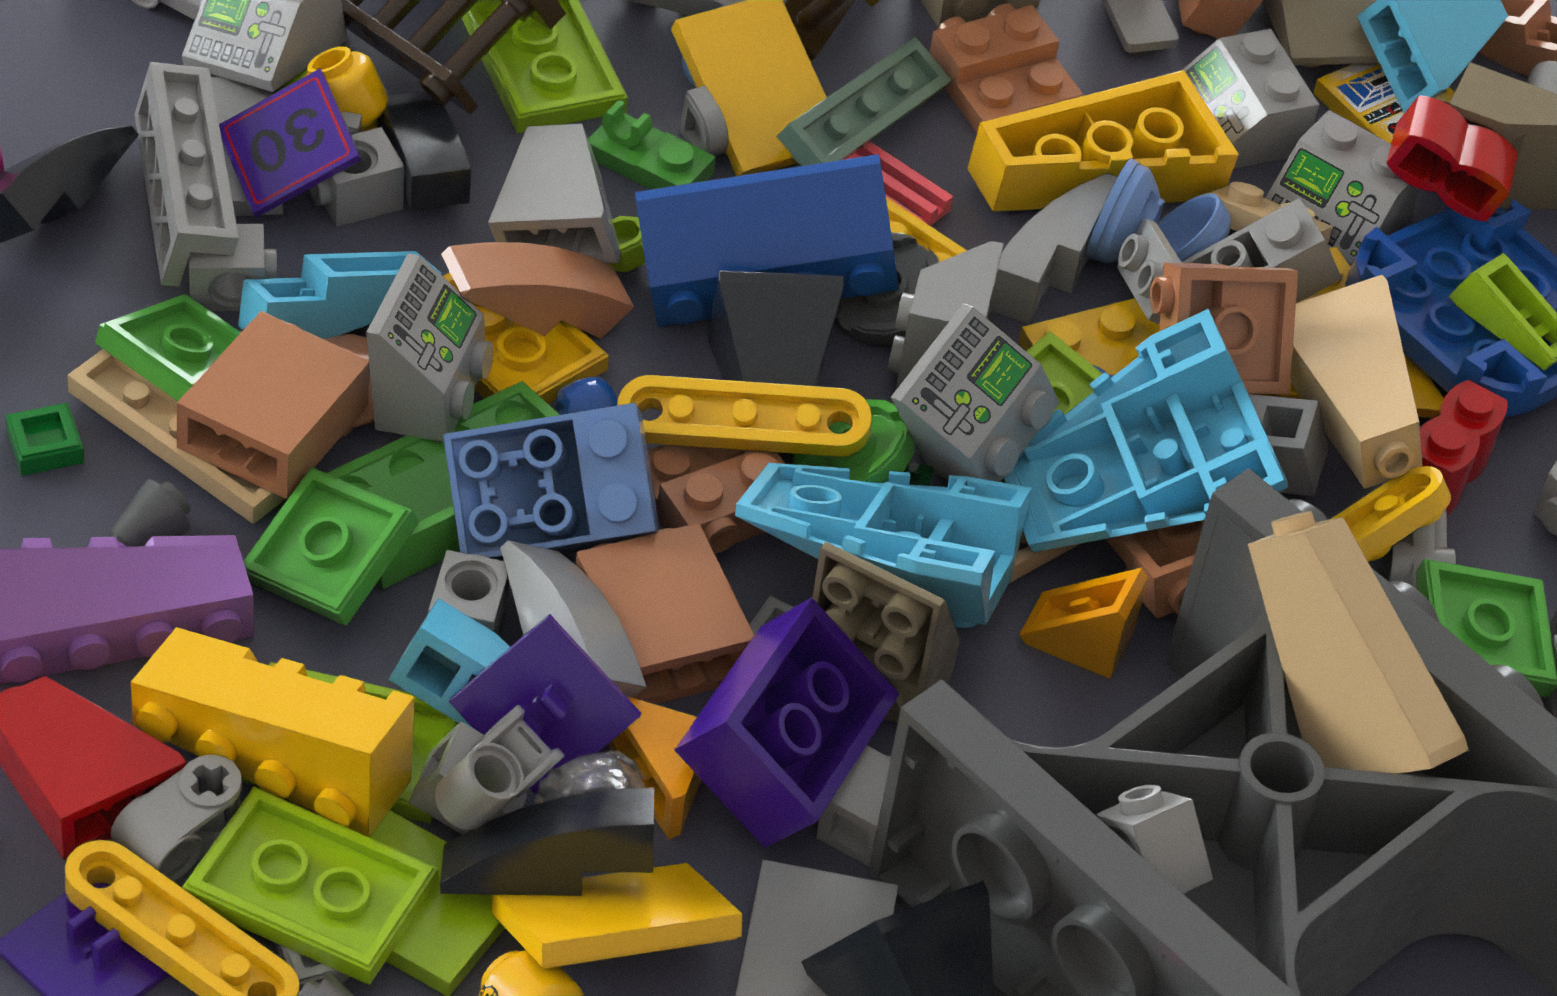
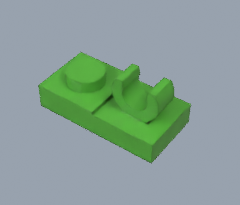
(646, 153)

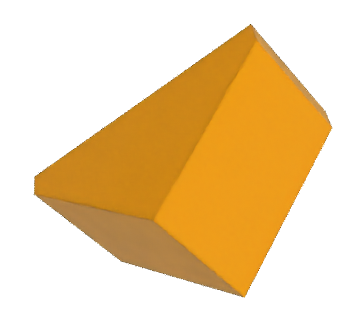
(1088, 620)
(651, 745)

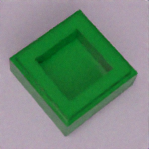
(44, 439)

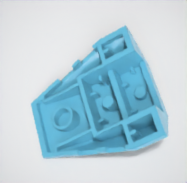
(1145, 444)
(940, 538)

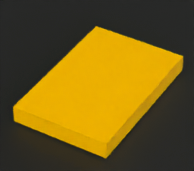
(754, 73)
(536, 359)
(620, 916)

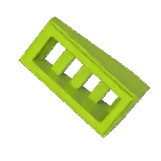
(1510, 309)

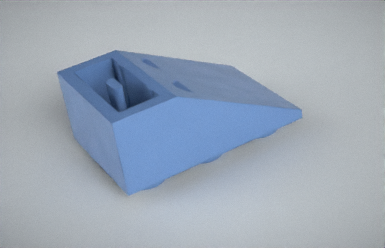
(552, 482)

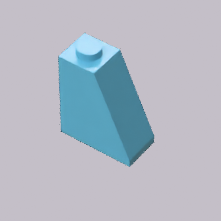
(1428, 41)

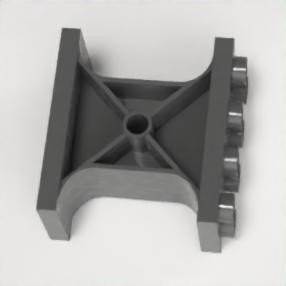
(1307, 861)

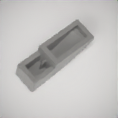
(1049, 250)
(552, 584)

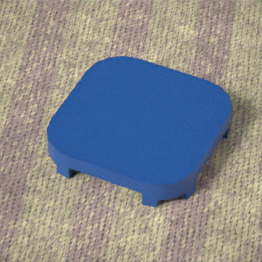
(1427, 265)

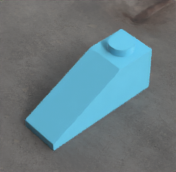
(445, 657)

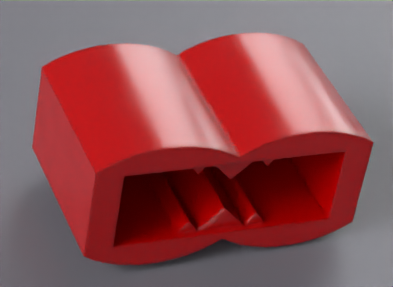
(1457, 160)
(1462, 436)

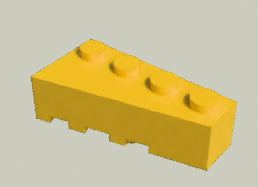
(1051, 149)
(282, 729)

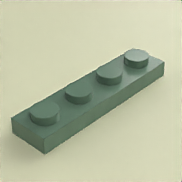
(865, 106)

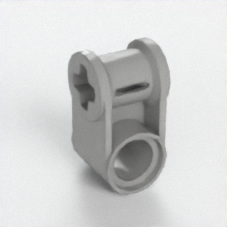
(494, 772)
(177, 822)

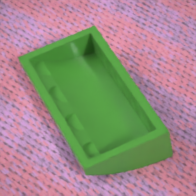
(417, 477)

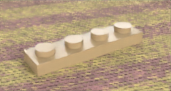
(152, 421)

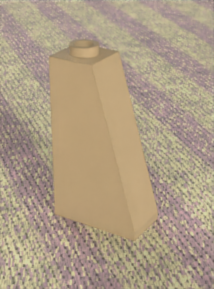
(1357, 370)
(1346, 654)

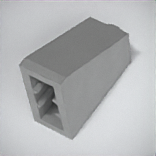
(556, 195)

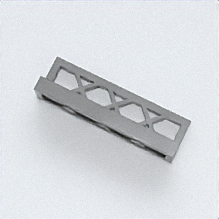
(184, 168)

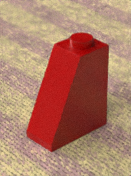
(76, 761)

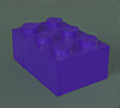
(787, 723)

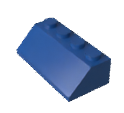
(775, 221)

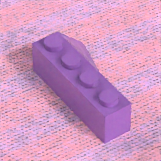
(116, 600)

